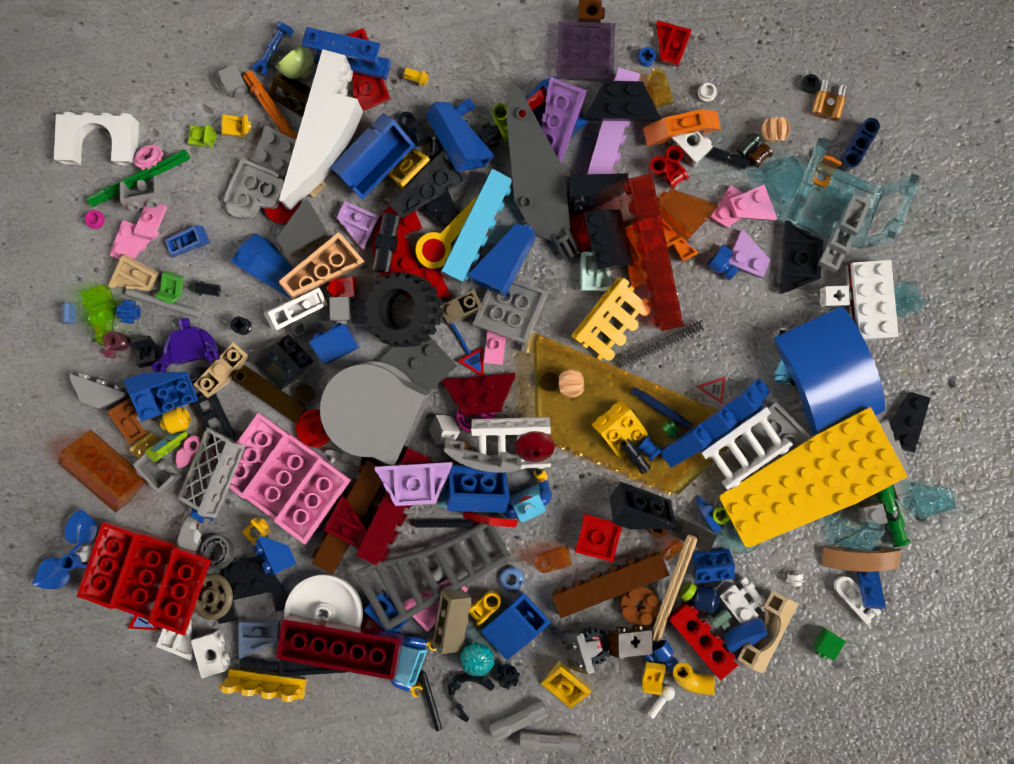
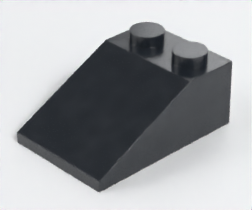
(593, 190)
(640, 509)

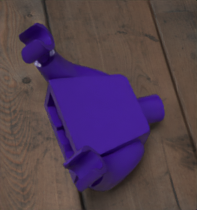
(186, 346)

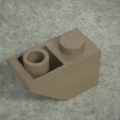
(461, 307)

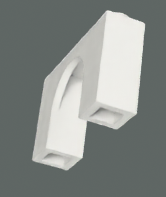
(72, 129)

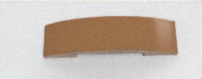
(861, 560)

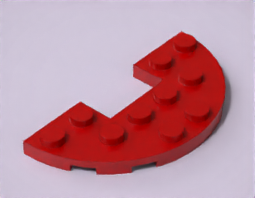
(403, 258)

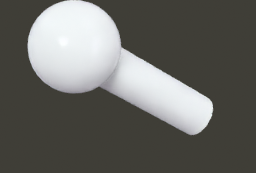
(667, 694)

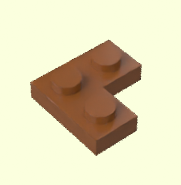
(125, 418)

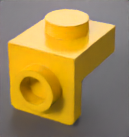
(235, 125)
(653, 677)

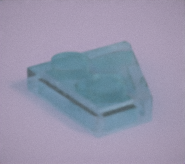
(931, 500)
(862, 537)

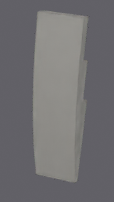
(844, 233)

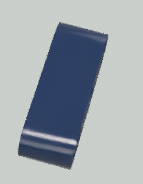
(864, 138)

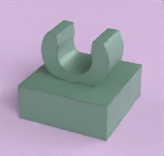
(719, 617)

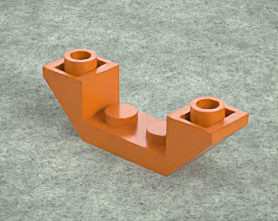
(681, 124)

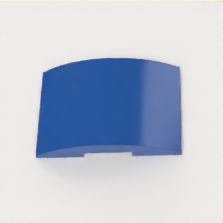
(831, 369)

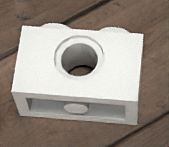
(695, 153)
(208, 665)

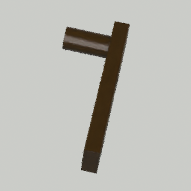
(269, 393)

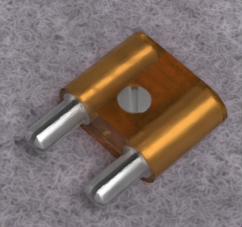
(828, 104)

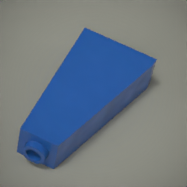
(457, 138)
(504, 261)

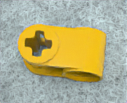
(482, 609)

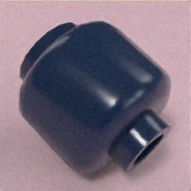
(706, 599)

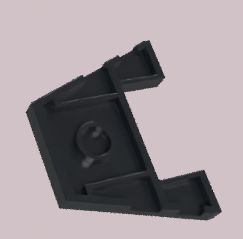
(248, 580)

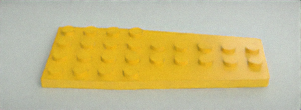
(814, 479)

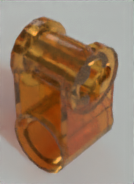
(557, 557)

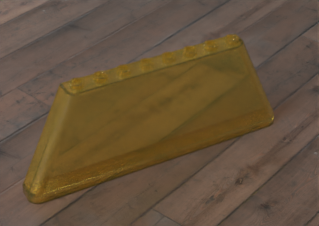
(603, 387)

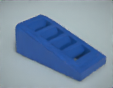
(198, 238)

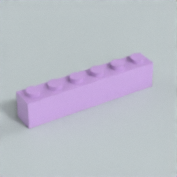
(611, 136)

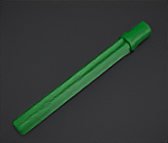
(166, 164)

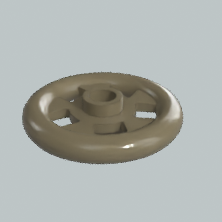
(226, 597)

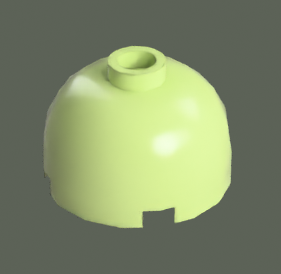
(297, 63)

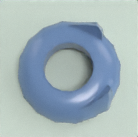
(515, 571)

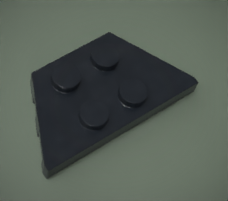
(623, 103)
(799, 258)

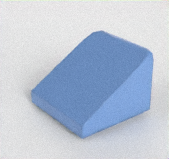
(68, 313)

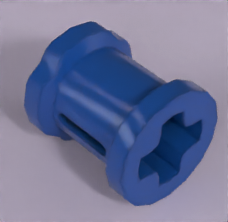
(648, 448)

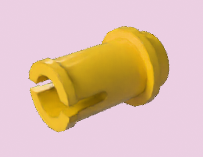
(416, 76)

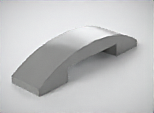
(479, 461)

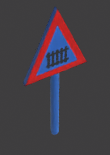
(473, 360)

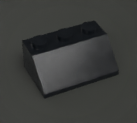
(607, 240)

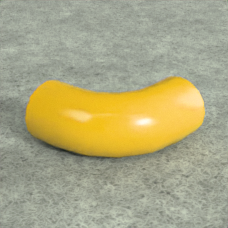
(693, 681)

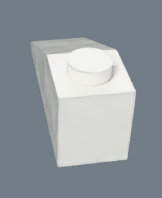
(295, 309)

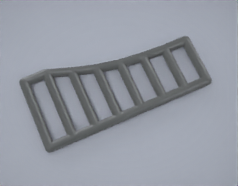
(418, 557)

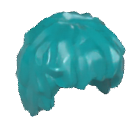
(477, 659)

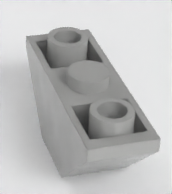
(97, 392)

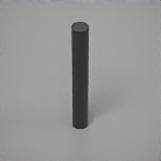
(443, 523)
(430, 701)

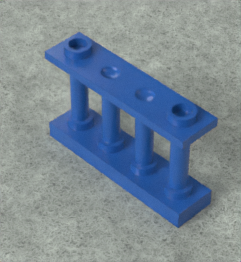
(360, 53)

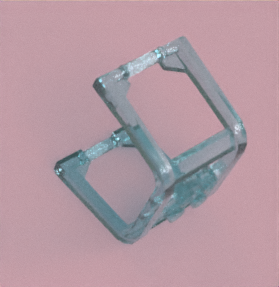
(906, 186)

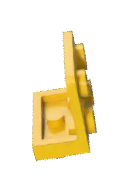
(618, 425)

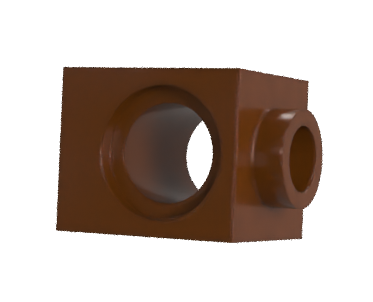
(590, 5)

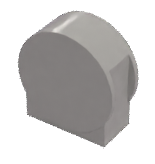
(373, 410)

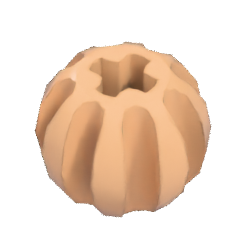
(775, 129)
(571, 383)

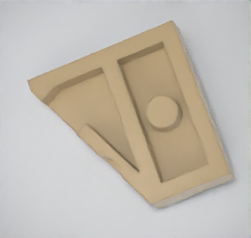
(133, 275)

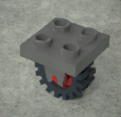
(585, 648)

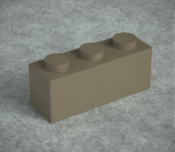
(451, 621)

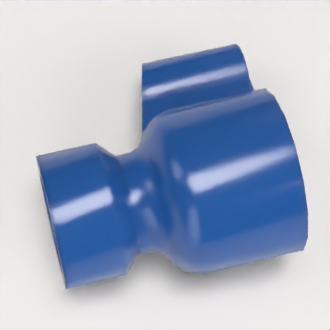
(720, 263)
(663, 653)

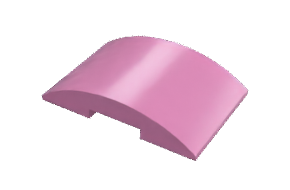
(286, 478)

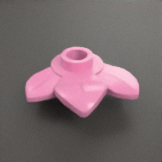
(186, 454)

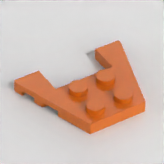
(680, 245)

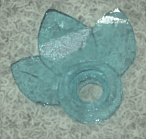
(903, 299)

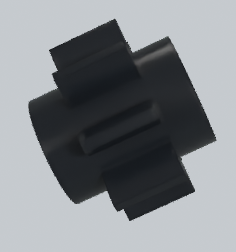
(490, 134)
(507, 676)

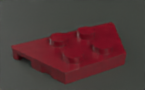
(480, 393)

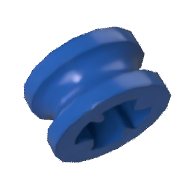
(651, 53)

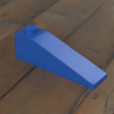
(263, 261)

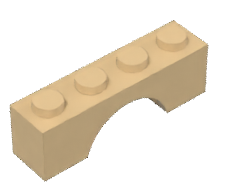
(777, 617)

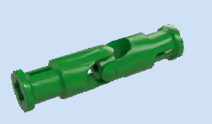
(896, 525)

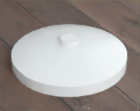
(326, 599)

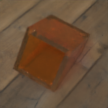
(684, 211)

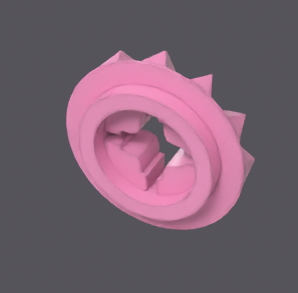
(148, 156)

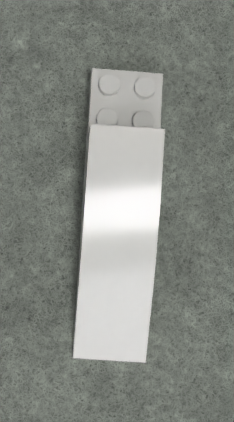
(324, 130)

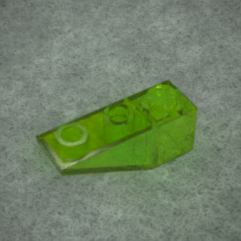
(101, 310)

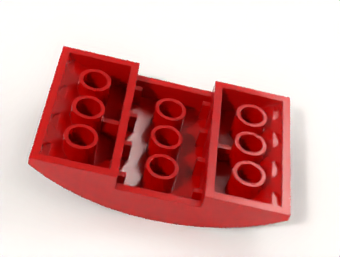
(144, 576)

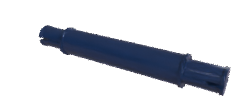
(660, 407)

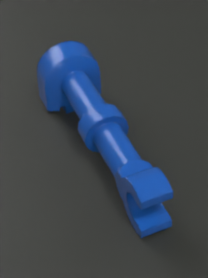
(283, 29)

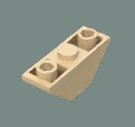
(222, 370)

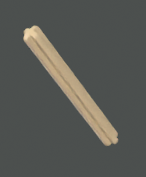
(673, 587)

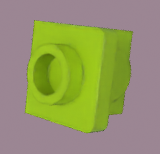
(202, 136)

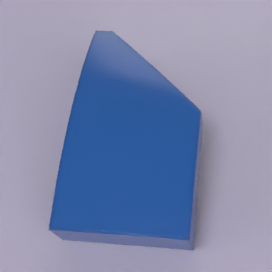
(704, 509)

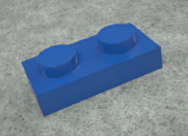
(871, 590)

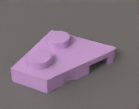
(748, 256)

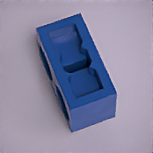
(390, 610)

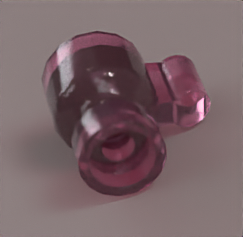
(116, 342)

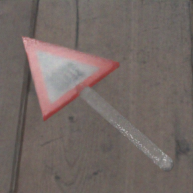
(716, 389)

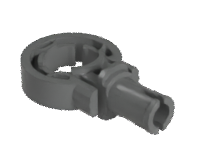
(228, 549)

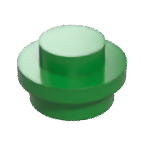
(671, 429)

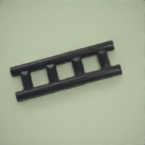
(218, 411)

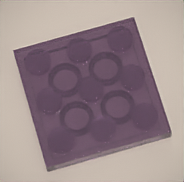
(585, 51)

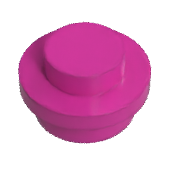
(94, 219)

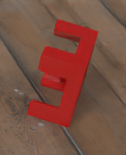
(598, 538)

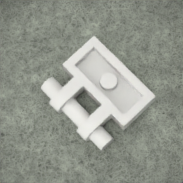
(739, 605)

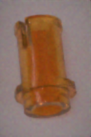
(674, 548)

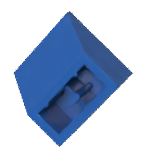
(334, 343)
(274, 554)

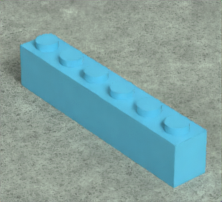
(476, 226)

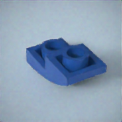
(747, 632)

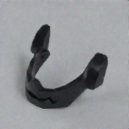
(455, 684)

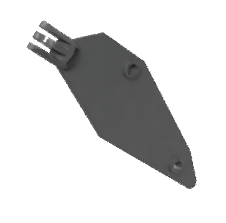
(537, 176)

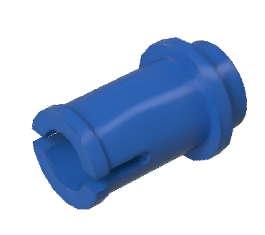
(464, 107)

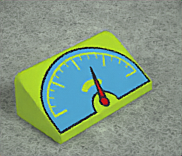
(166, 445)

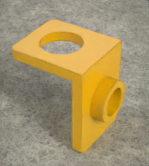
(261, 525)

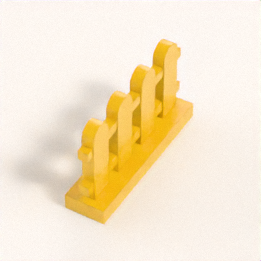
(607, 304)
(264, 684)

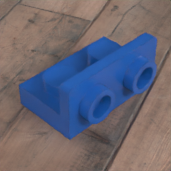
(713, 566)

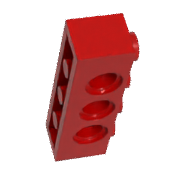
(725, 662)

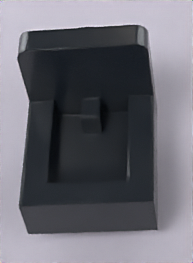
(145, 351)

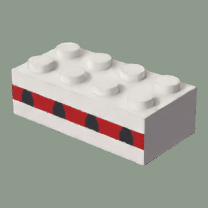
(873, 299)

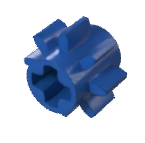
(128, 311)

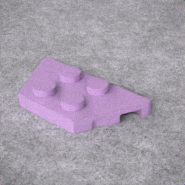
(414, 483)

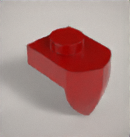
(342, 287)

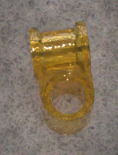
(659, 91)

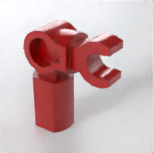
(535, 101)

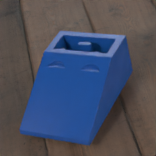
(159, 392)
(515, 626)

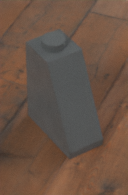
(300, 229)

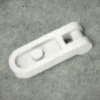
(851, 594)

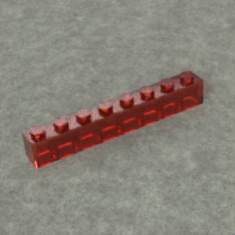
(654, 251)

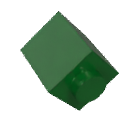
(828, 644)

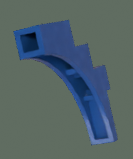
(717, 424)

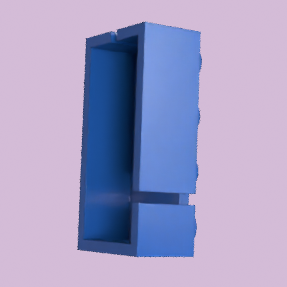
(372, 156)

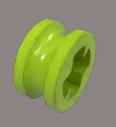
(718, 509)

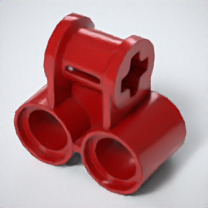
(670, 167)

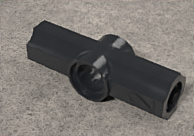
(386, 243)

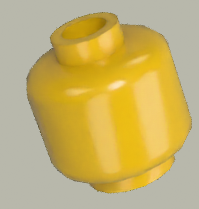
(175, 420)

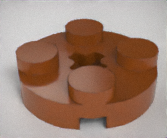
(644, 616)

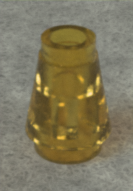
(142, 444)

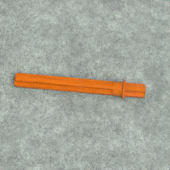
(257, 88)

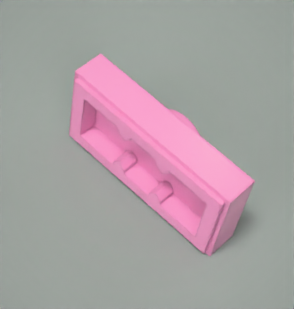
(150, 222)
(494, 349)

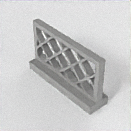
(220, 476)

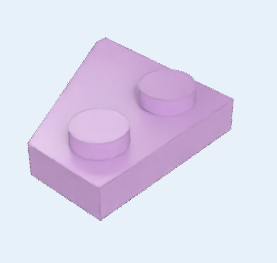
(358, 223)

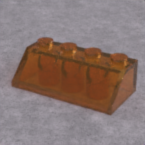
(101, 470)

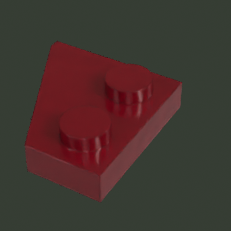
(346, 524)

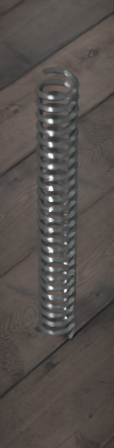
(658, 342)

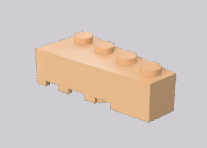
(326, 263)

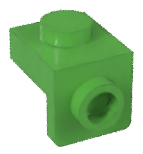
(170, 287)

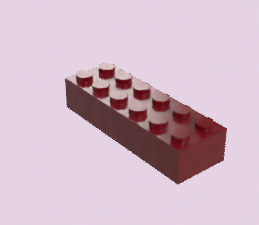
(388, 519)
(339, 647)

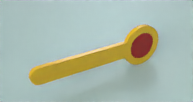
(435, 247)

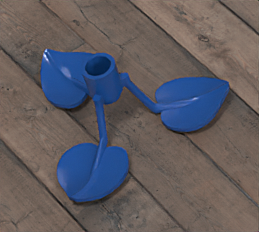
(54, 571)

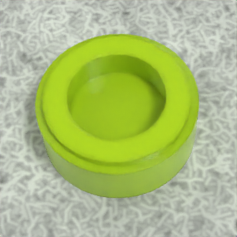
(687, 591)

